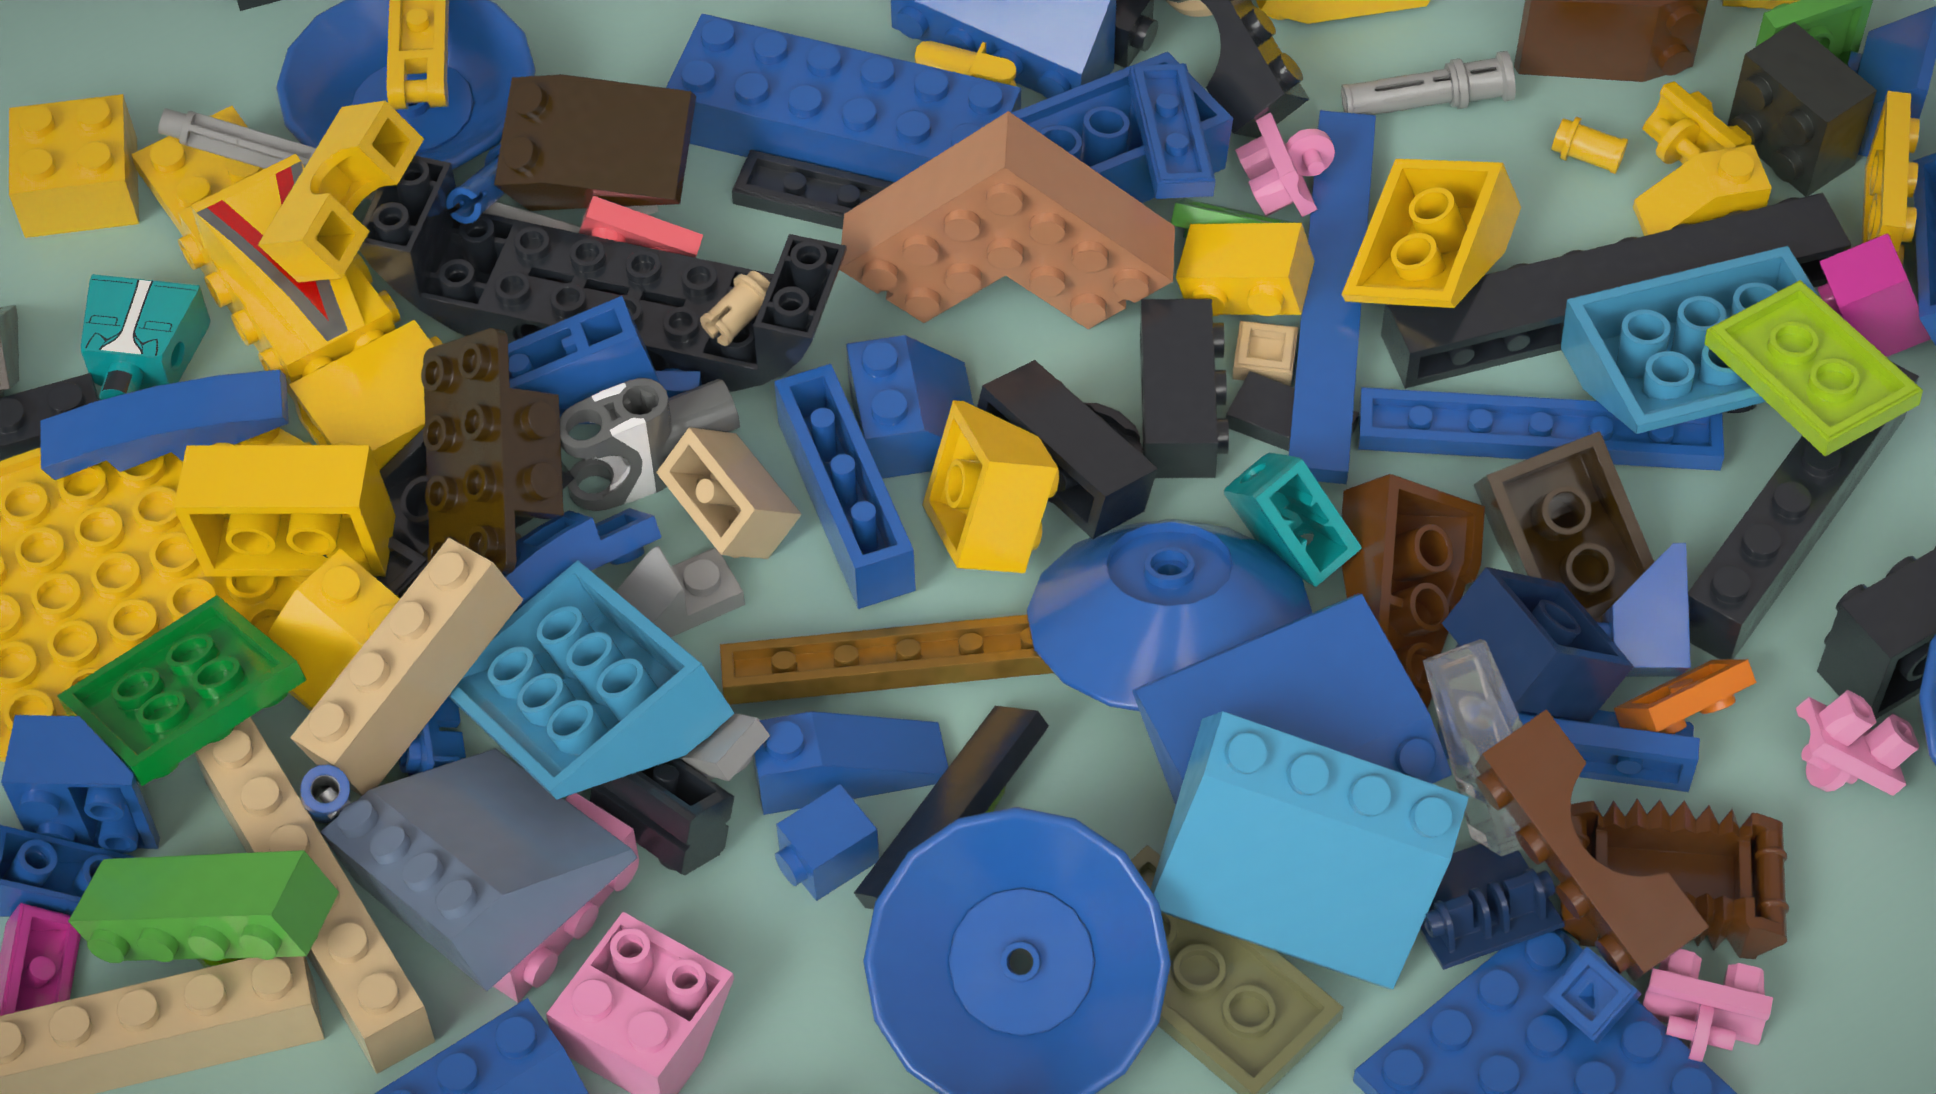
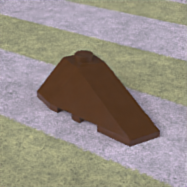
(1412, 563)

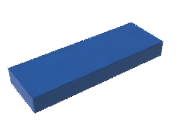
(1171, 131)

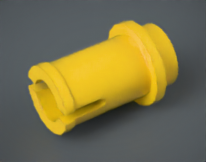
(1589, 145)

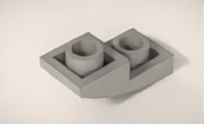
(728, 748)

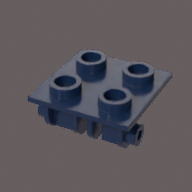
(1487, 906)

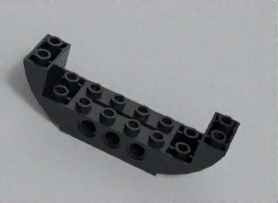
(537, 275)

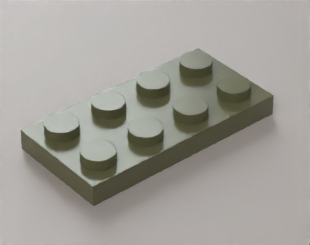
(1237, 1002)

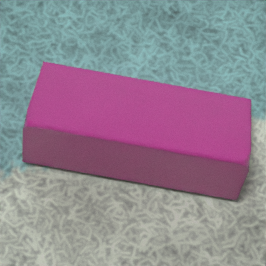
(36, 959)

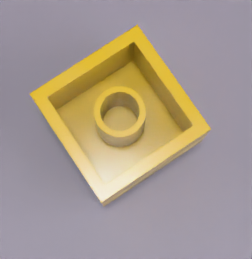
(73, 166)

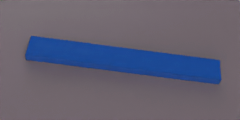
(1329, 324)

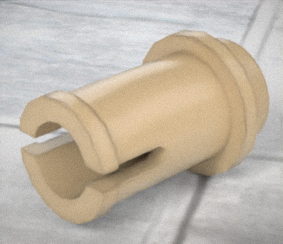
(736, 307)

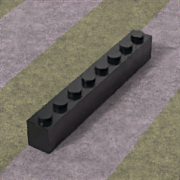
(1524, 307)

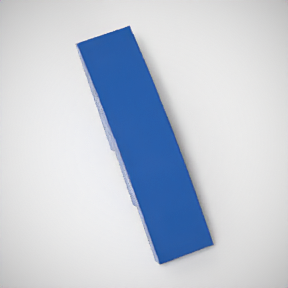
(164, 420)

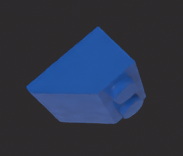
(1897, 60)
(903, 400)

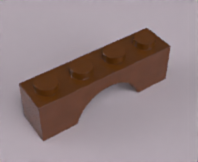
(1636, 916)

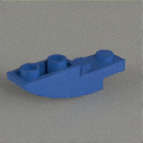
(574, 537)

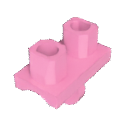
(1279, 167)
(1847, 749)
(1706, 1010)

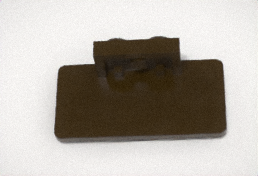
(487, 448)

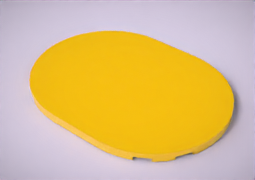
(97, 571)

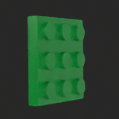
(183, 688)

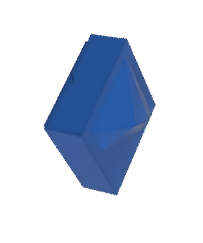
(1592, 995)

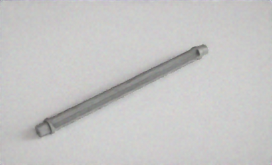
(266, 149)

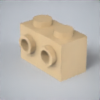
(728, 493)

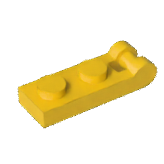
(416, 47)

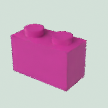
(1874, 295)

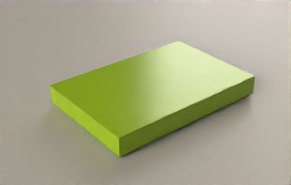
(1813, 367)

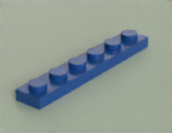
(1525, 428)

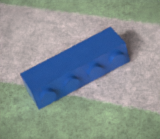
(845, 486)

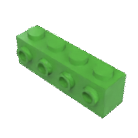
(204, 907)

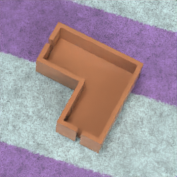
(1013, 210)

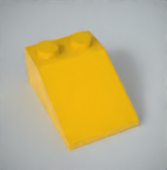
(1434, 233)

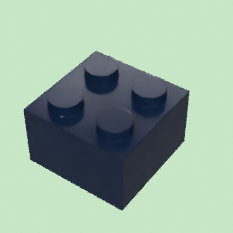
(1541, 643)

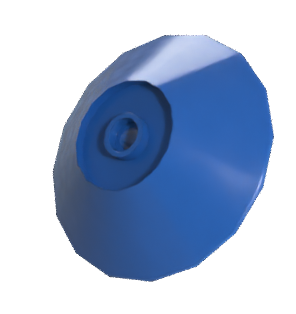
(344, 63)
(1156, 602)
(947, 941)

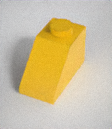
(1705, 190)

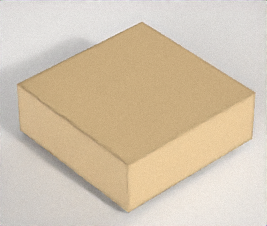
(1265, 351)

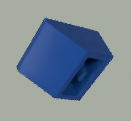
(74, 786)

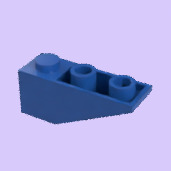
(45, 870)

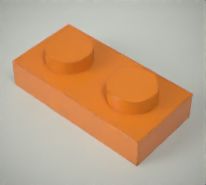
(1698, 690)

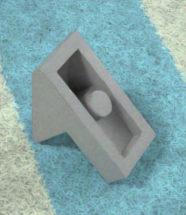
(682, 593)

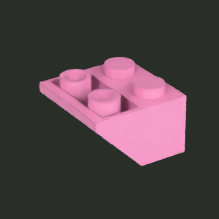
(641, 1009)

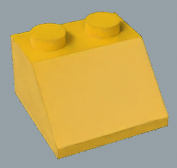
(989, 490)
(330, 622)

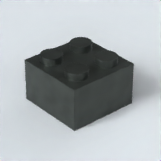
(1801, 108)

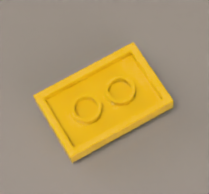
(1890, 175)

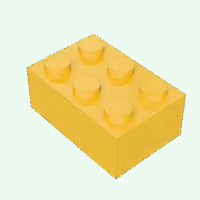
(283, 508)

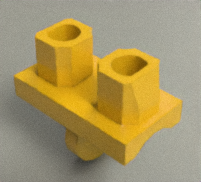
(1687, 126)

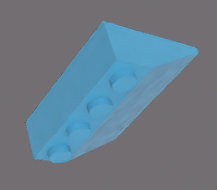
(1645, 346)
(588, 688)
(1305, 849)

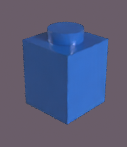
(826, 843)

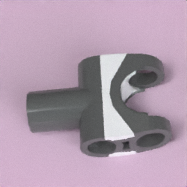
(638, 435)

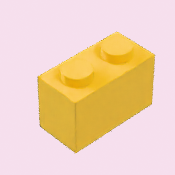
(1247, 267)

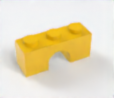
(315, 227)

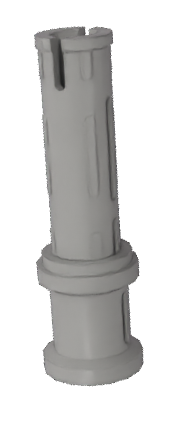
(1454, 84)

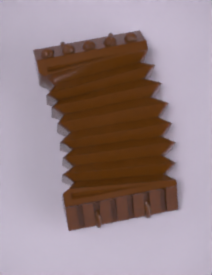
(1723, 869)

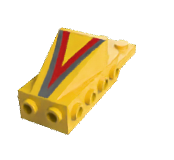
(222, 216)

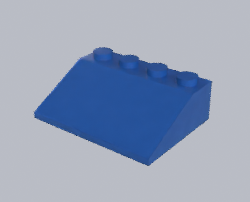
(1312, 678)

